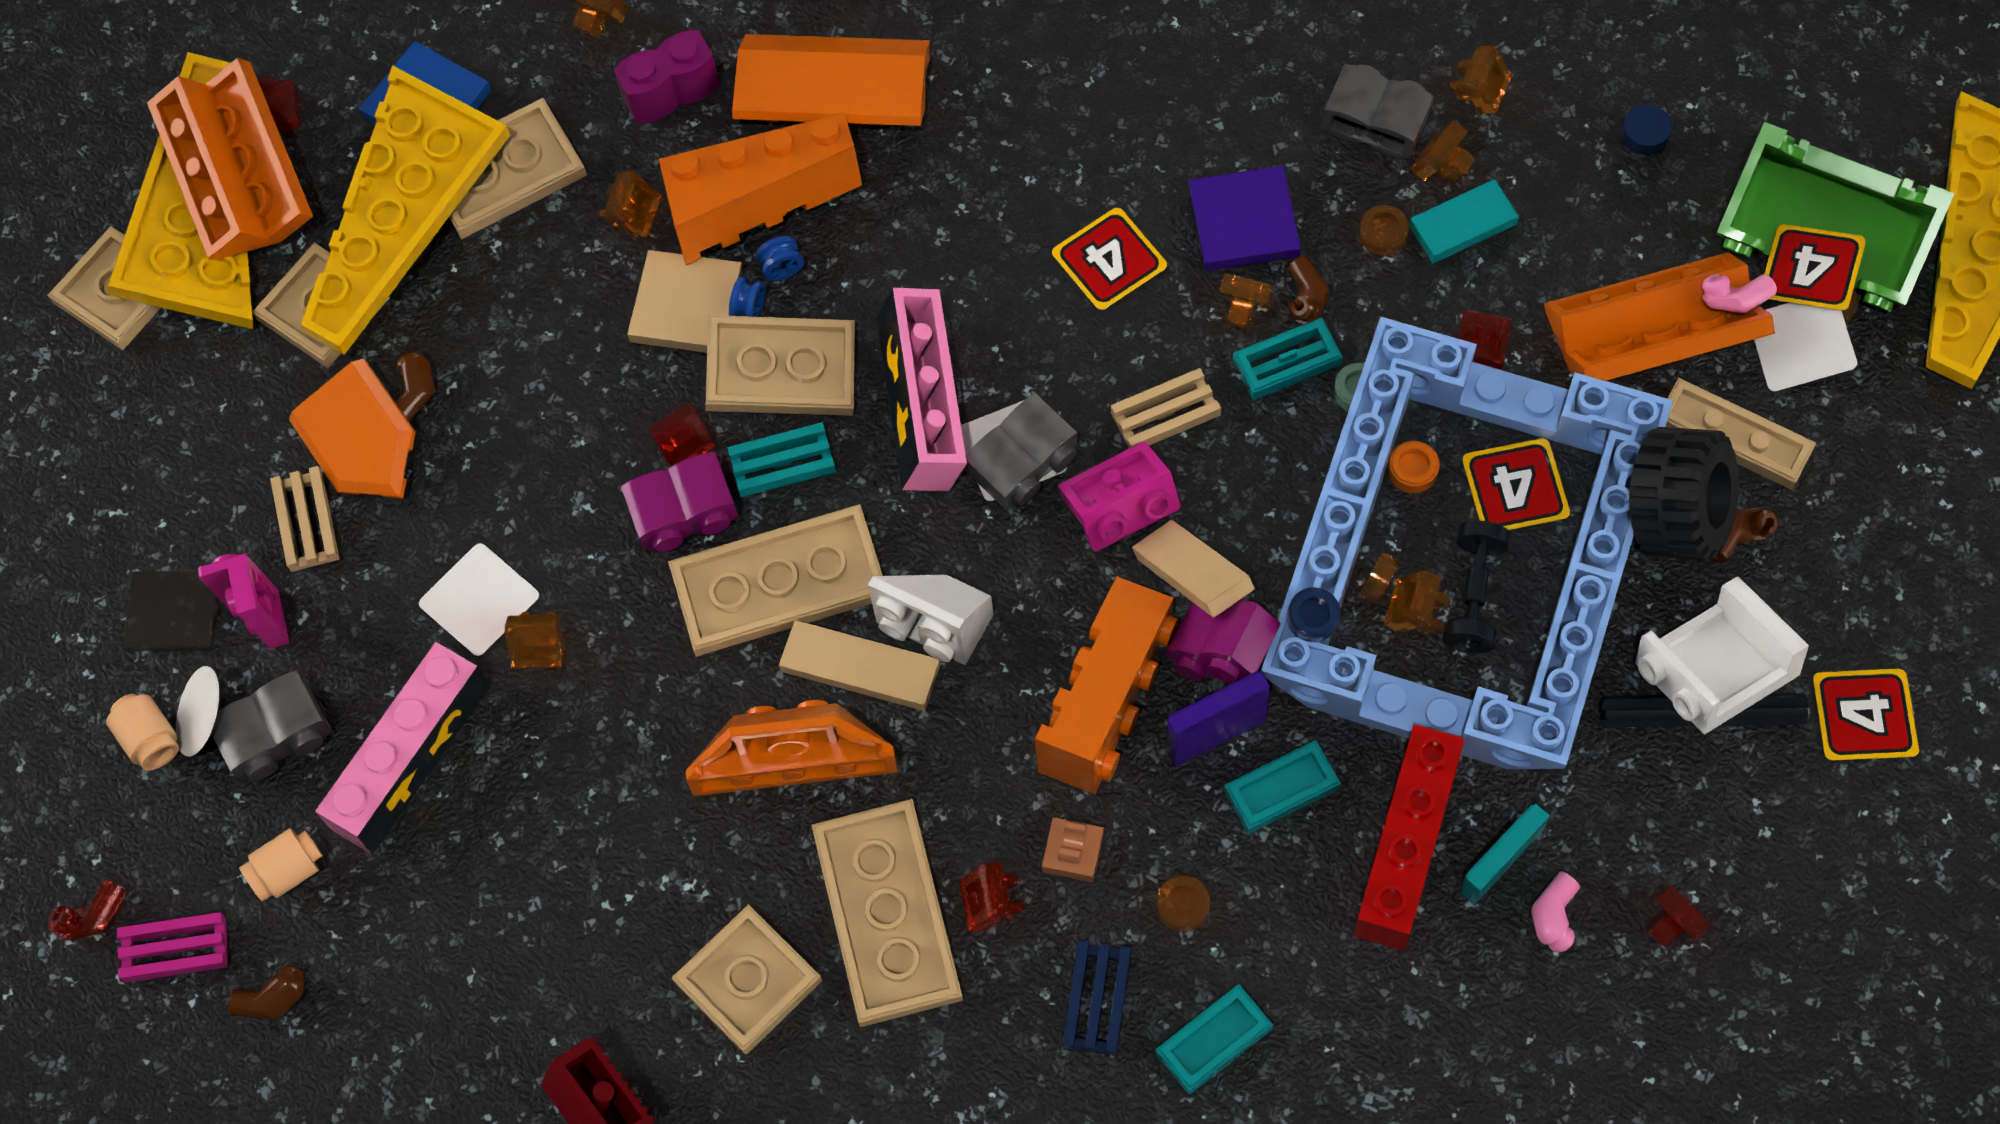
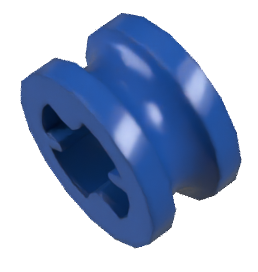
(779, 258)
(747, 298)

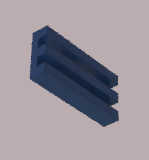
(1103, 954)

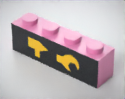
(921, 390)
(403, 748)

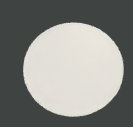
(197, 711)

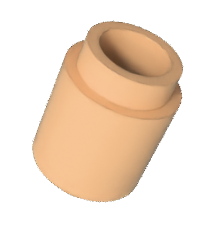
(142, 731)
(281, 864)

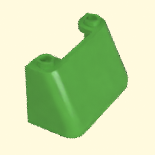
(1836, 194)

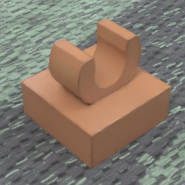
(1072, 850)

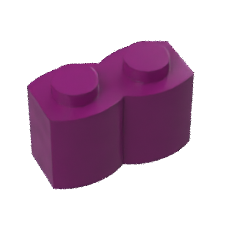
(671, 75)
(680, 502)
(1222, 645)

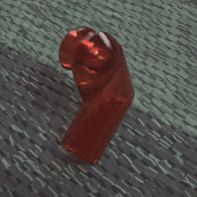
(87, 920)

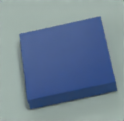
(435, 71)

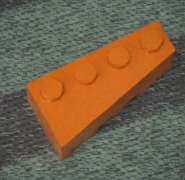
(757, 181)

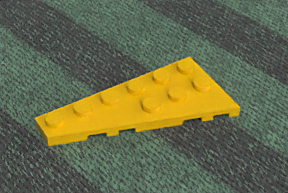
(402, 192)
(162, 251)
(1968, 264)

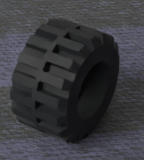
(1684, 492)

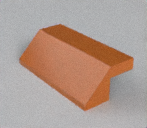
(831, 76)
(230, 161)
(1652, 320)

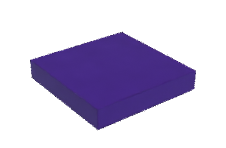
(1244, 218)
(1217, 718)

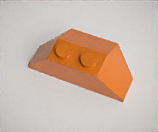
(789, 749)

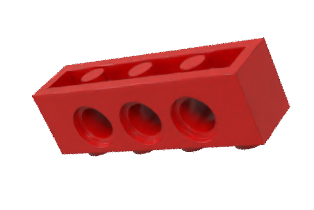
(1409, 837)

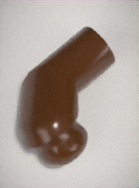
(1312, 293)
(417, 382)
(1748, 526)
(273, 998)

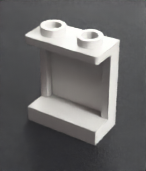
(1723, 658)

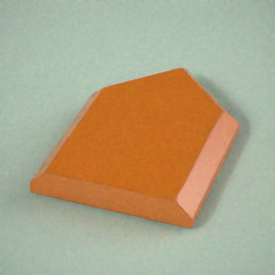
(357, 433)

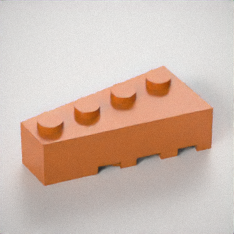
(1106, 684)

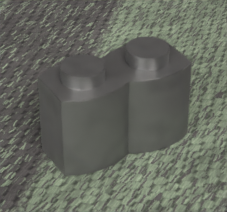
(1377, 110)
(1021, 452)
(270, 726)

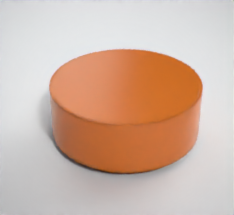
(1413, 467)

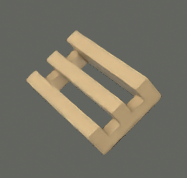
(1161, 393)
(297, 484)

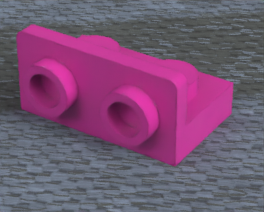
(1121, 495)
(248, 596)

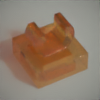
(593, 15)
(1484, 79)
(1444, 154)
(631, 204)
(1245, 296)
(1414, 602)
(534, 640)

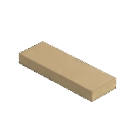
(1755, 440)
(1193, 568)
(859, 665)

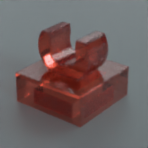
(282, 102)
(1490, 335)
(680, 435)
(987, 897)
(1681, 917)

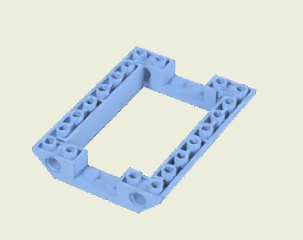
(1441, 373)

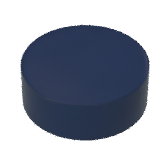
(1646, 129)
(1313, 614)

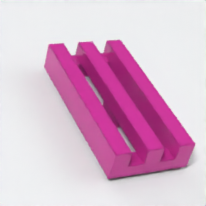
(129, 952)

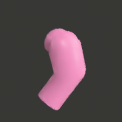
(1741, 300)
(1550, 915)

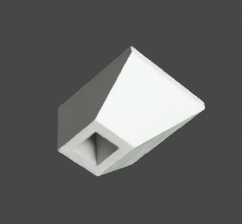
(932, 611)

